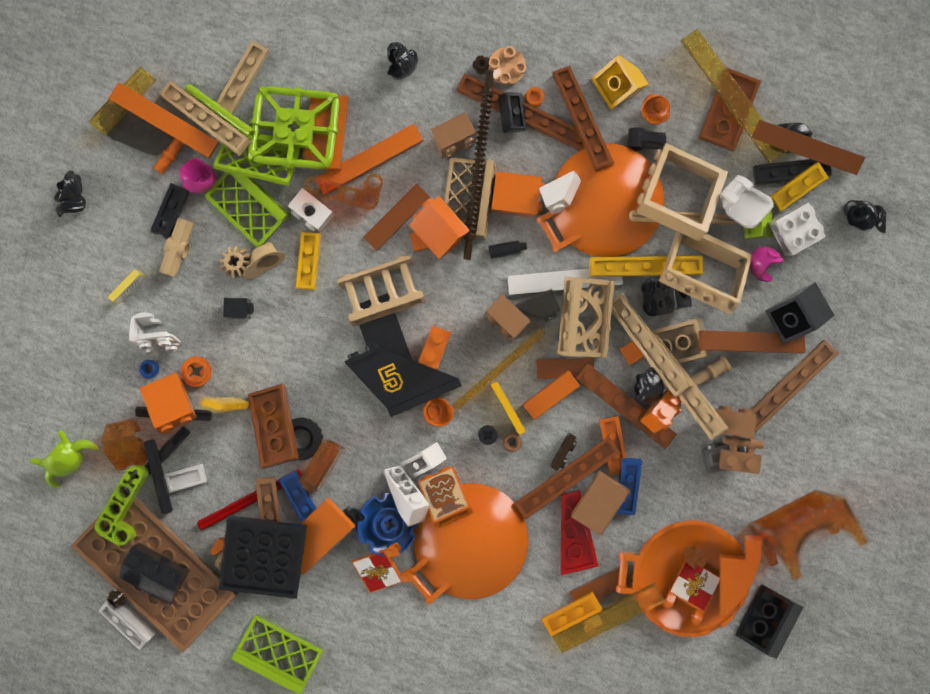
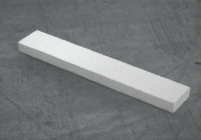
(550, 280)

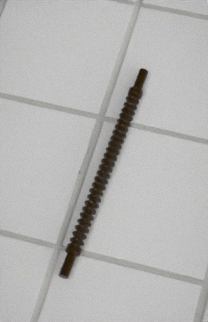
(487, 94)

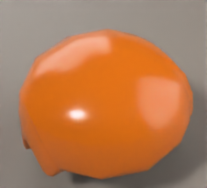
(438, 412)

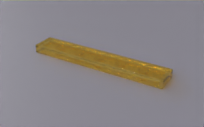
(499, 368)
(609, 617)

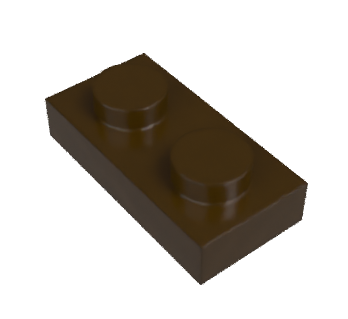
(567, 445)

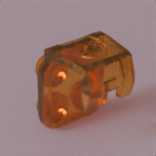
(123, 448)

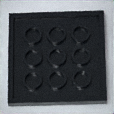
(262, 556)

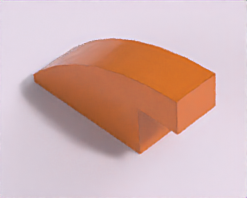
(738, 573)

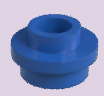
(143, 369)

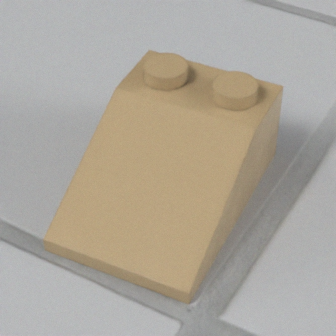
(683, 340)

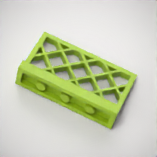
(278, 151)
(260, 194)
(268, 670)

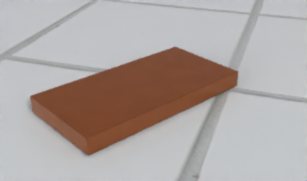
(721, 125)
(273, 426)

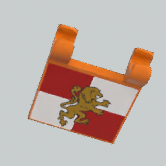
(381, 571)
(694, 588)

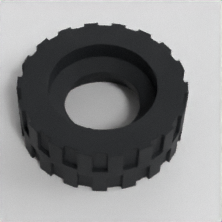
(315, 435)

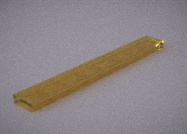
(728, 90)

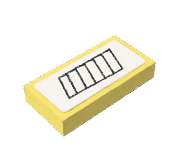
(126, 286)

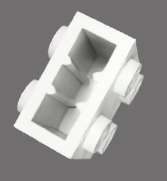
(797, 229)

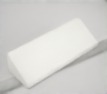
(128, 623)

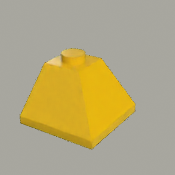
(619, 81)

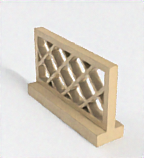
(485, 196)

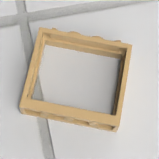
(668, 217)
(715, 249)

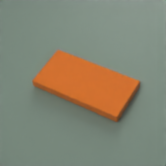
(320, 141)
(324, 530)

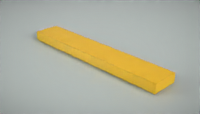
(643, 266)
(224, 404)

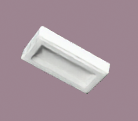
(185, 478)

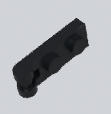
(170, 210)

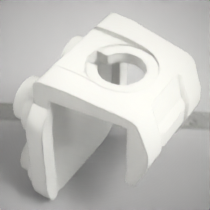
(744, 202)
(151, 341)

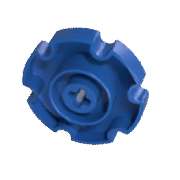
(375, 533)

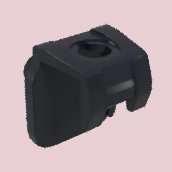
(661, 298)

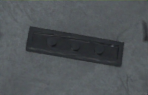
(784, 171)

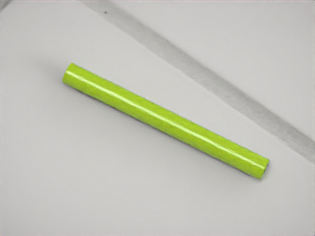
(220, 111)

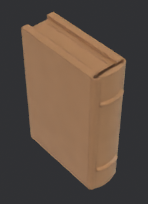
(600, 502)

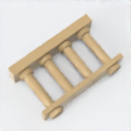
(377, 308)

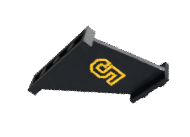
(398, 380)

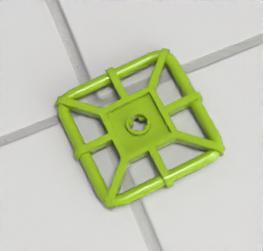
(301, 137)

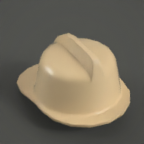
(262, 260)

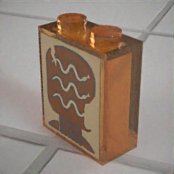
(321, 465)

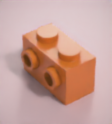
(662, 411)

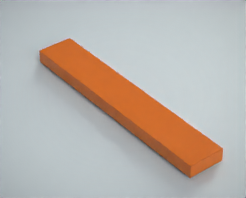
(164, 120)
(373, 157)

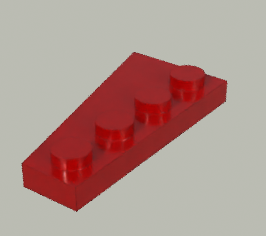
(576, 539)

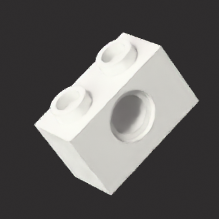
(304, 201)

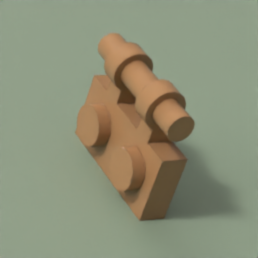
(741, 461)

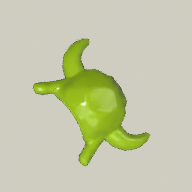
(63, 459)

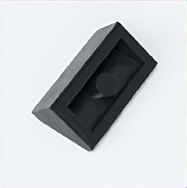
(512, 112)

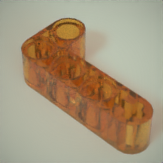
(342, 189)

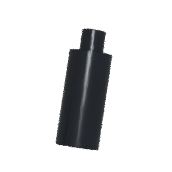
(506, 249)

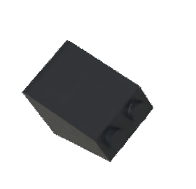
(800, 313)

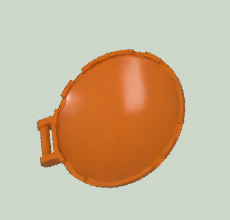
(601, 207)
(475, 552)
(660, 564)

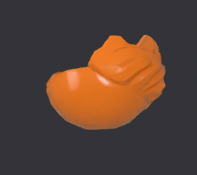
(655, 109)

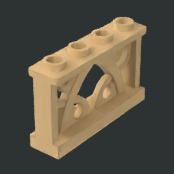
(600, 328)

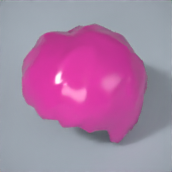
(197, 176)

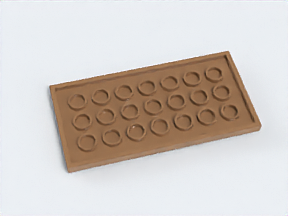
(199, 596)

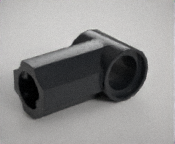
(640, 139)

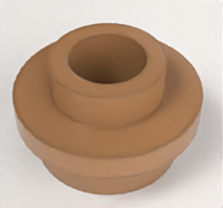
(507, 437)

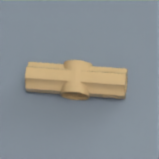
(176, 247)

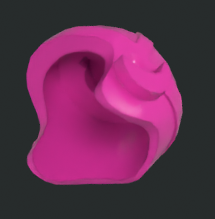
(761, 260)

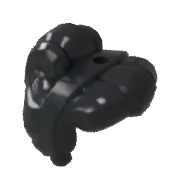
(402, 60)

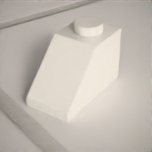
(560, 192)
(423, 461)

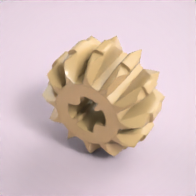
(229, 260)

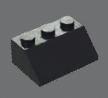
(153, 573)
(769, 621)

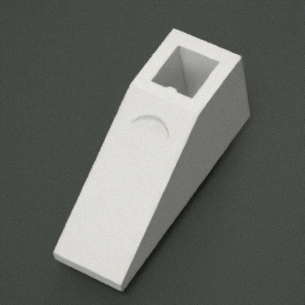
(407, 497)

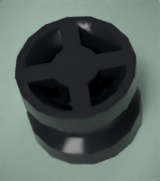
(485, 432)

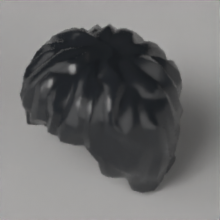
(648, 387)

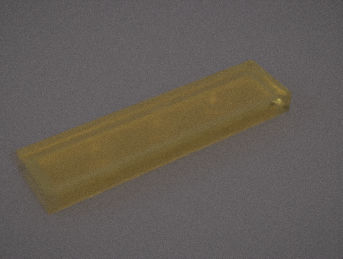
(111, 112)

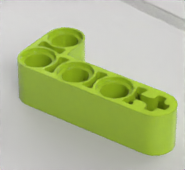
(118, 497)

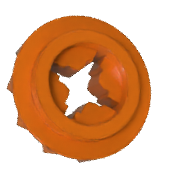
(187, 371)

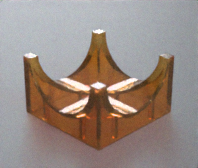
(792, 524)

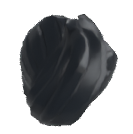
(69, 194)
(865, 215)

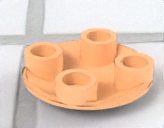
(507, 65)

